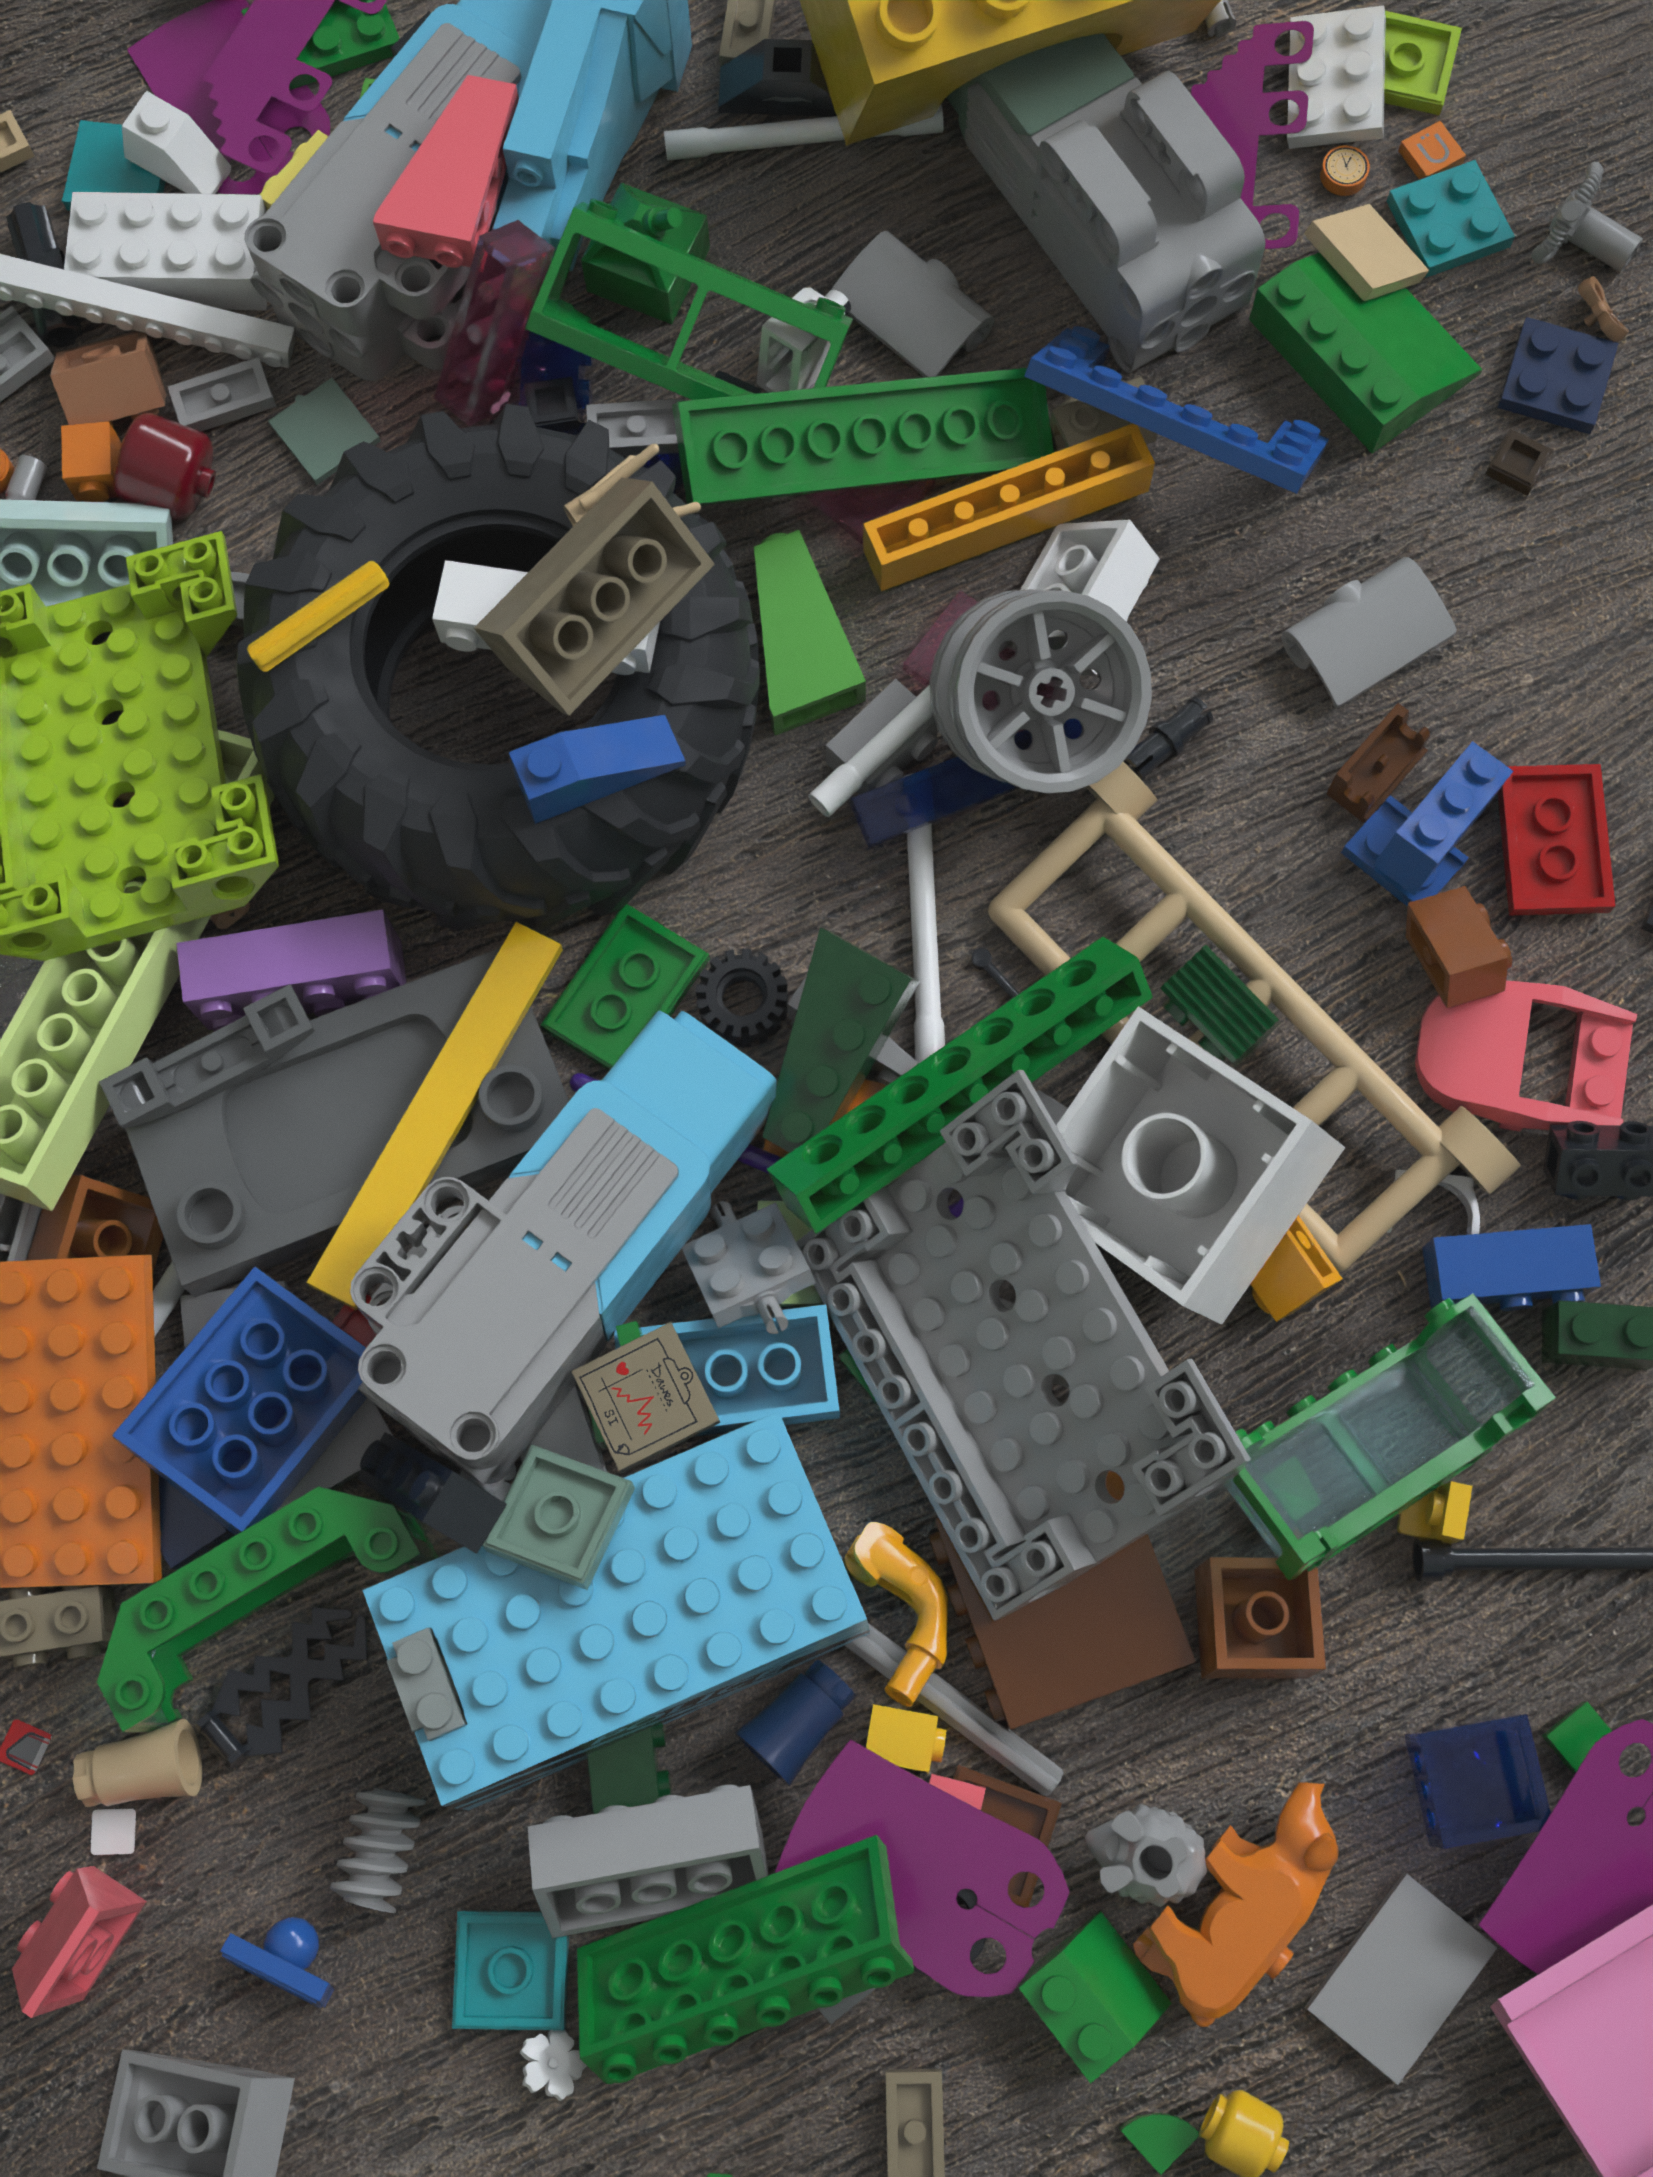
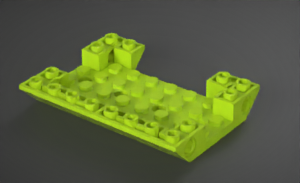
(61, 769)

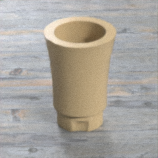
(141, 1767)

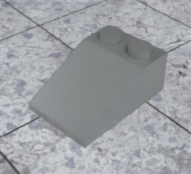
(193, 2119)

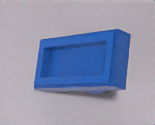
(287, 1951)

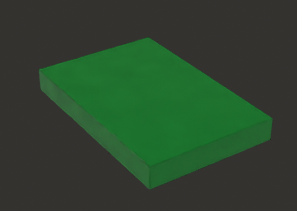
(623, 985)

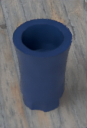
(797, 1721)

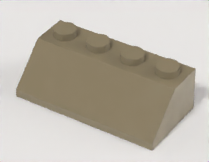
(595, 594)

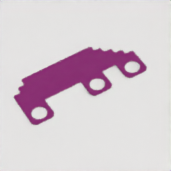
(260, 65)
(1241, 110)

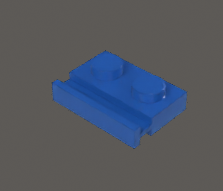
(1374, 836)

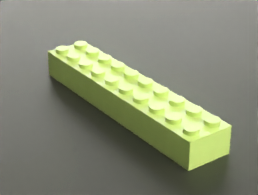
(80, 1027)

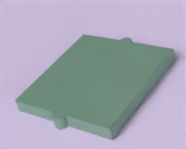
(321, 429)

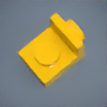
(1439, 1514)

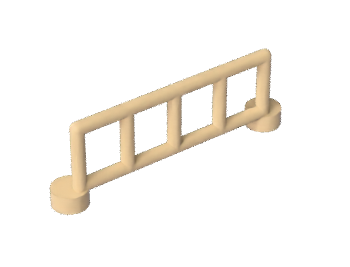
(1454, 1143)

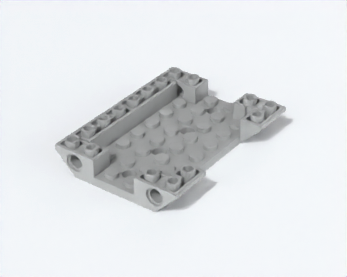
(973, 1380)

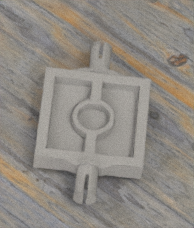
(748, 1266)

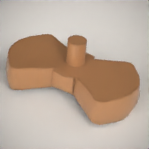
(1594, 295)

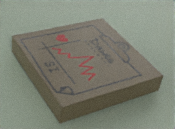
(645, 1397)

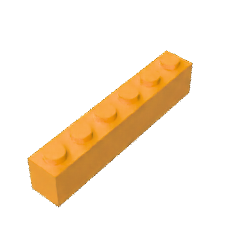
(1008, 506)

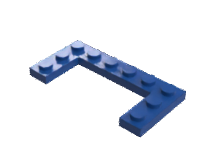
(1075, 368)

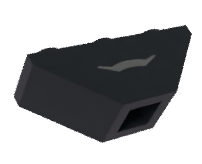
(775, 80)

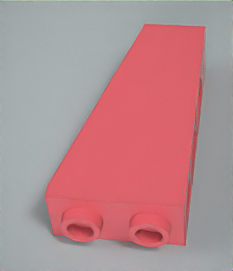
(452, 179)

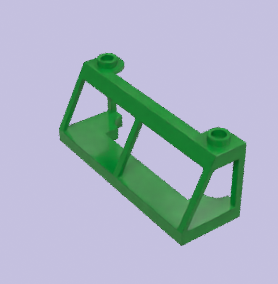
(568, 327)

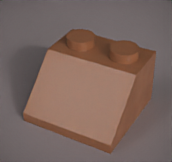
(109, 379)

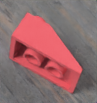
(73, 1941)

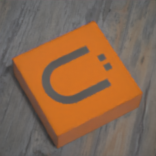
(1431, 151)

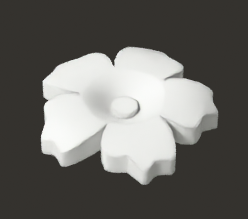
(551, 2064)

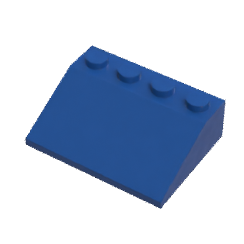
(248, 1404)

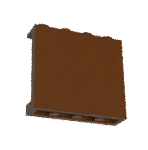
(1076, 1641)

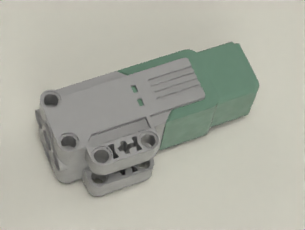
(1119, 191)

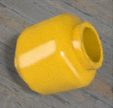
(1244, 2134)

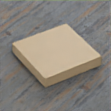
(1366, 252)

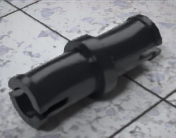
(1168, 737)

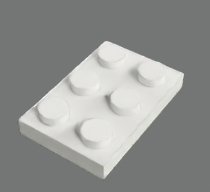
(1340, 77)

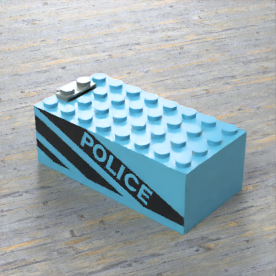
(699, 1595)

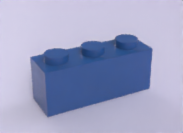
(1442, 818)
(1513, 1266)

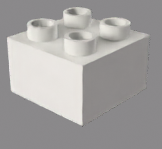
(1188, 1165)

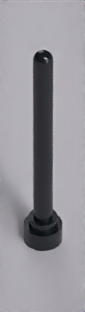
(1436, 1559)

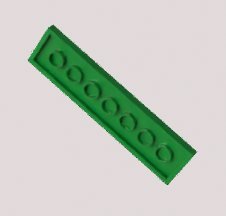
(859, 435)

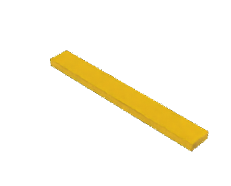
(438, 1107)

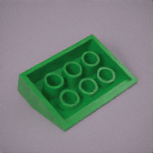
(1368, 360)

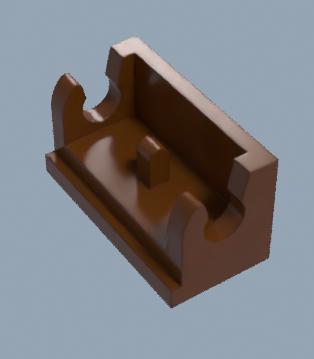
(1379, 765)

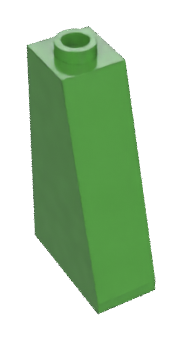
(804, 645)

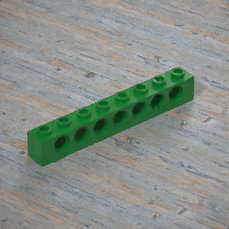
(905, 1118)

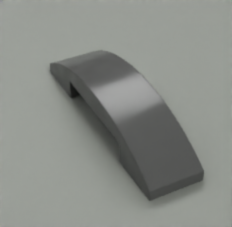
(211, 1063)

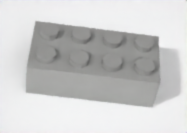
(644, 1858)

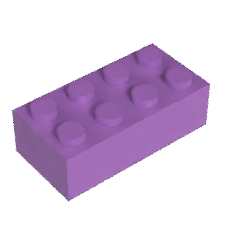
(323, 960)

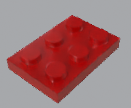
(1556, 840)

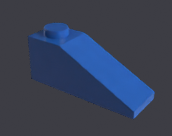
(593, 763)

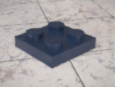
(1558, 375)

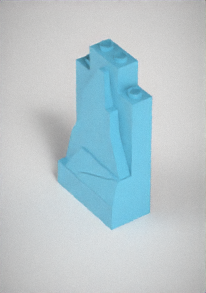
(586, 104)

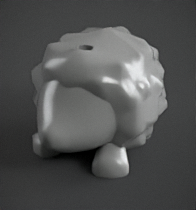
(1148, 1855)

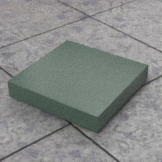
(559, 1516)

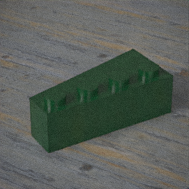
(835, 1038)

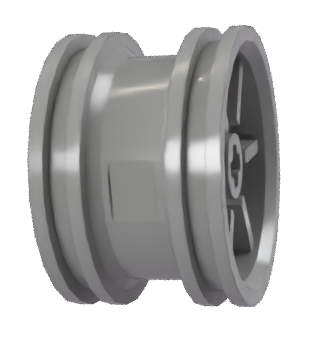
(1109, 713)

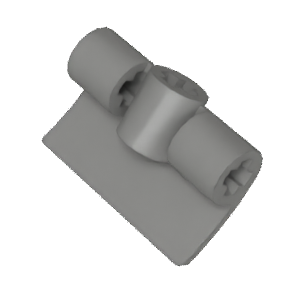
(912, 305)
(1370, 630)

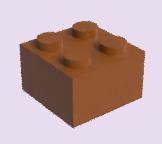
(1258, 1620)

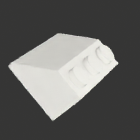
(1094, 560)

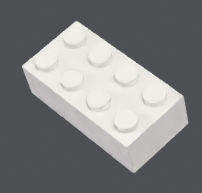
(168, 244)

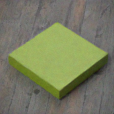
(1418, 62)

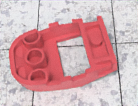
(1478, 1048)

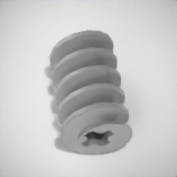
(377, 1848)

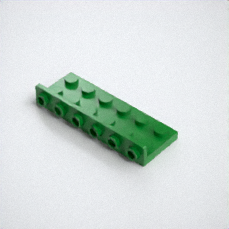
(739, 1962)

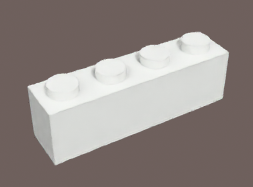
(473, 590)

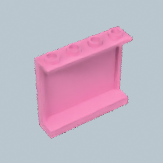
(1591, 2044)

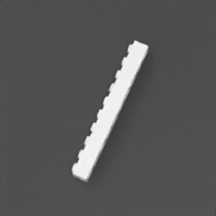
(145, 311)

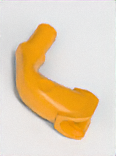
(884, 1560)

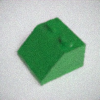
(1094, 1996)

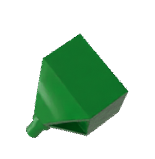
(637, 283)

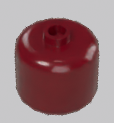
(164, 466)

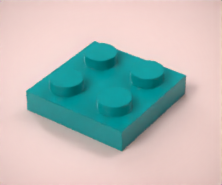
(1450, 218)

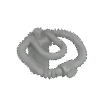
(1588, 228)

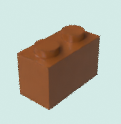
(1457, 946)

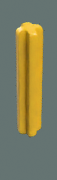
(318, 616)

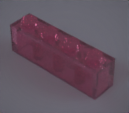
(492, 321)

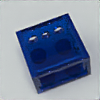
(1477, 1782)

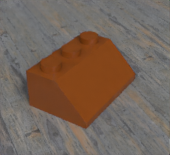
(97, 1222)

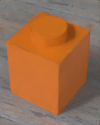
(90, 460)

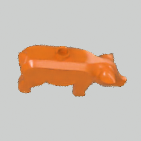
(1252, 1917)

